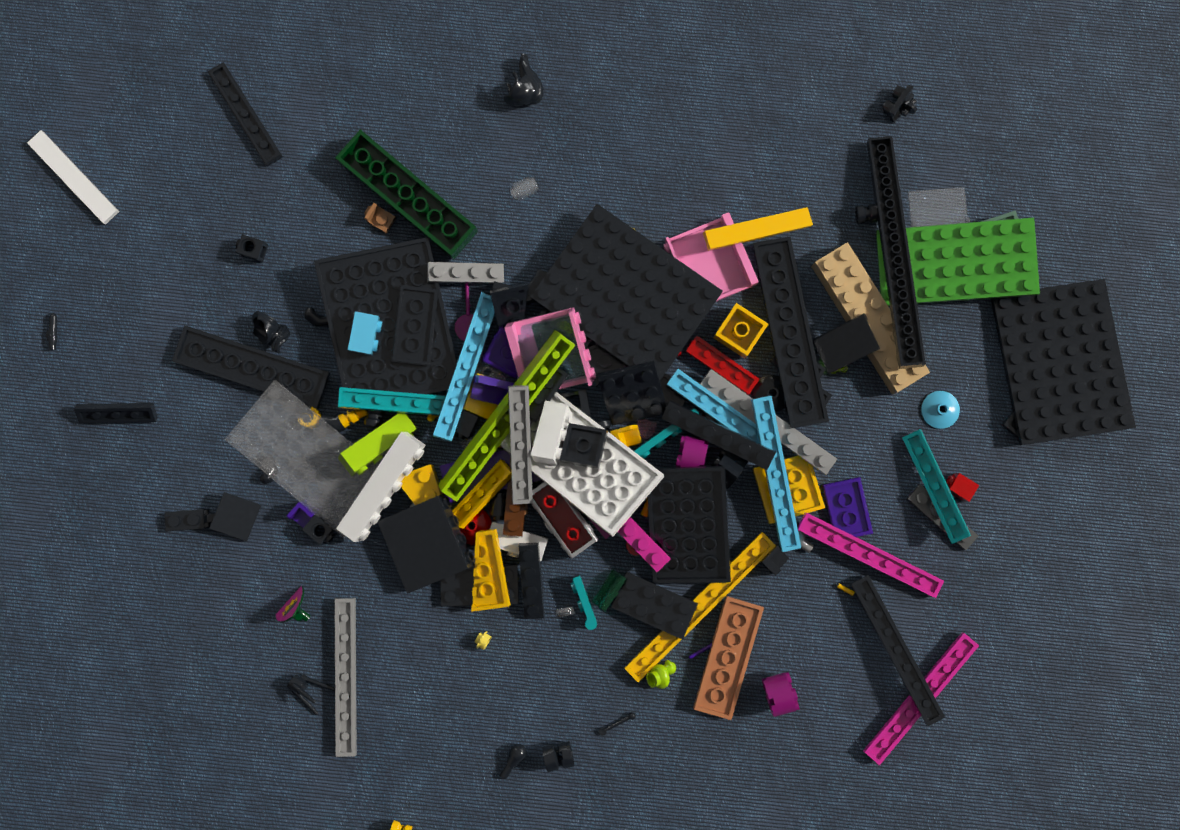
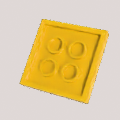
(802, 484)

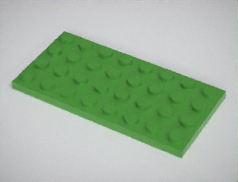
(970, 261)

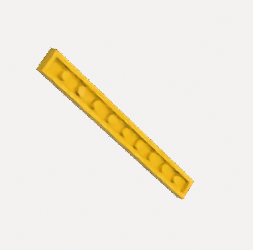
(706, 600)

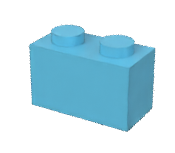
(364, 333)

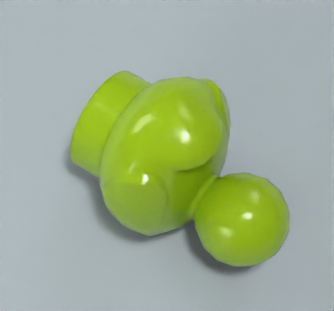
(660, 674)

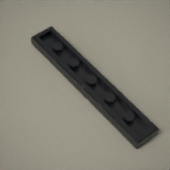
(245, 114)

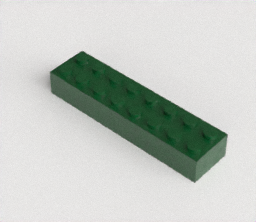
(406, 194)

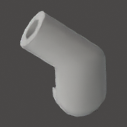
(805, 545)

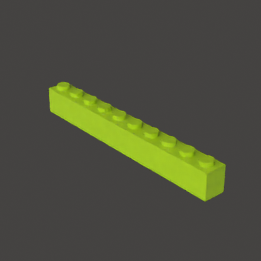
(497, 425)

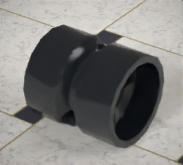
(551, 757)

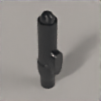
(51, 334)

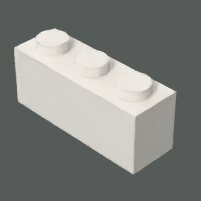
(551, 432)
(511, 543)

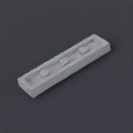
(465, 272)

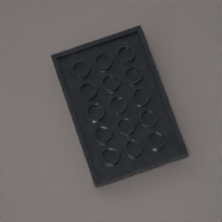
(691, 525)

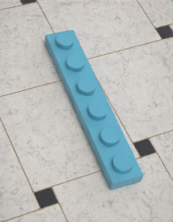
(712, 405)

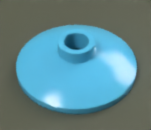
(931, 409)

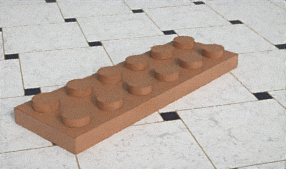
(728, 658)

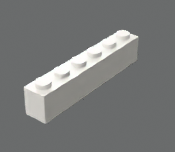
(381, 487)

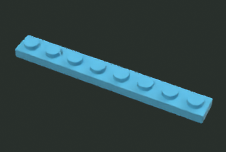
(465, 369)
(776, 474)

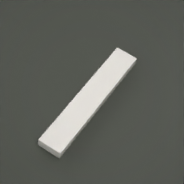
(73, 177)

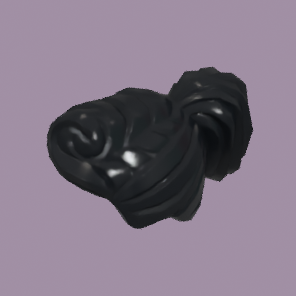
(269, 330)

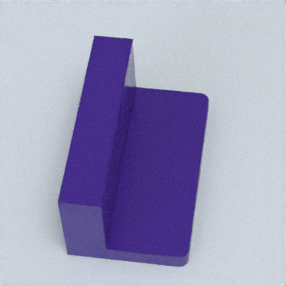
(489, 389)

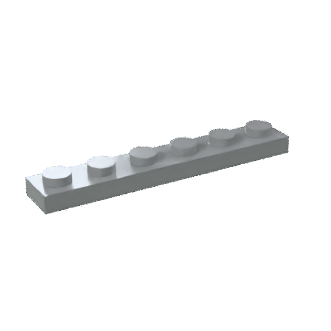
(520, 444)

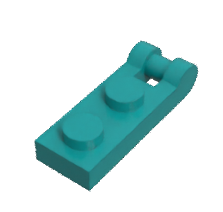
(584, 603)

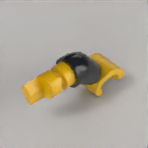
(341, 421)

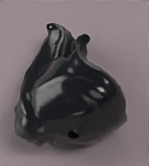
(528, 89)

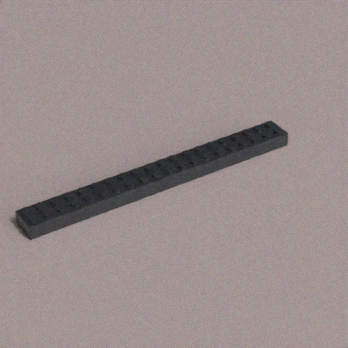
(895, 253)

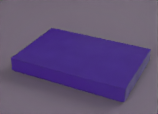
(848, 506)

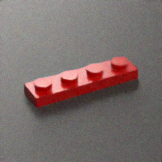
(722, 365)

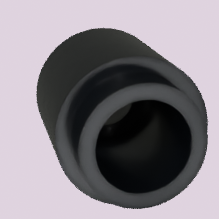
(497, 506)

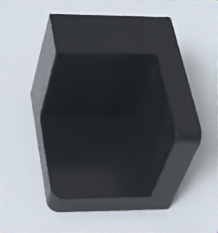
(775, 560)

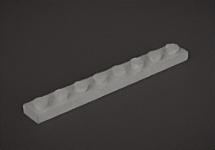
(789, 437)
(345, 677)

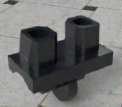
(904, 104)

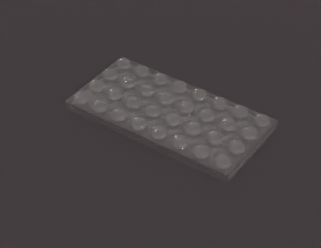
(299, 453)

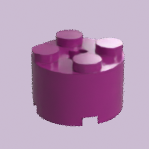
(693, 452)
(780, 694)

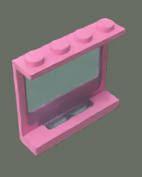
(530, 334)

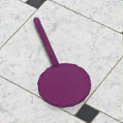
(463, 323)

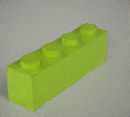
(375, 444)

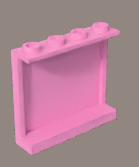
(724, 267)

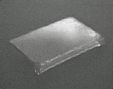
(938, 207)

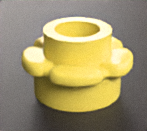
(482, 640)

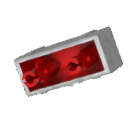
(563, 520)

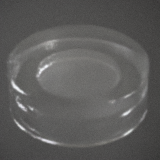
(565, 612)

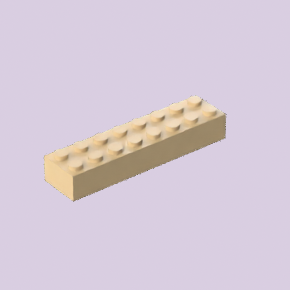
(856, 294)

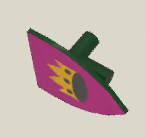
(292, 608)

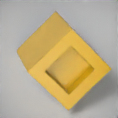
(628, 435)

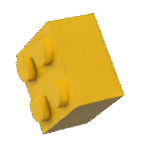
(740, 330)

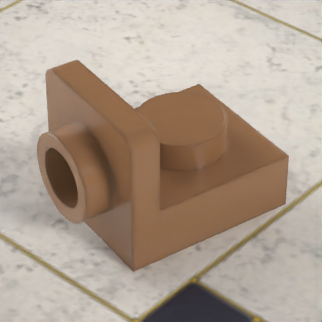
(379, 218)

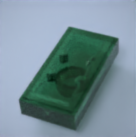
(609, 590)

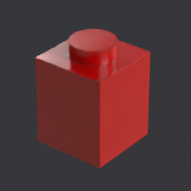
(961, 487)

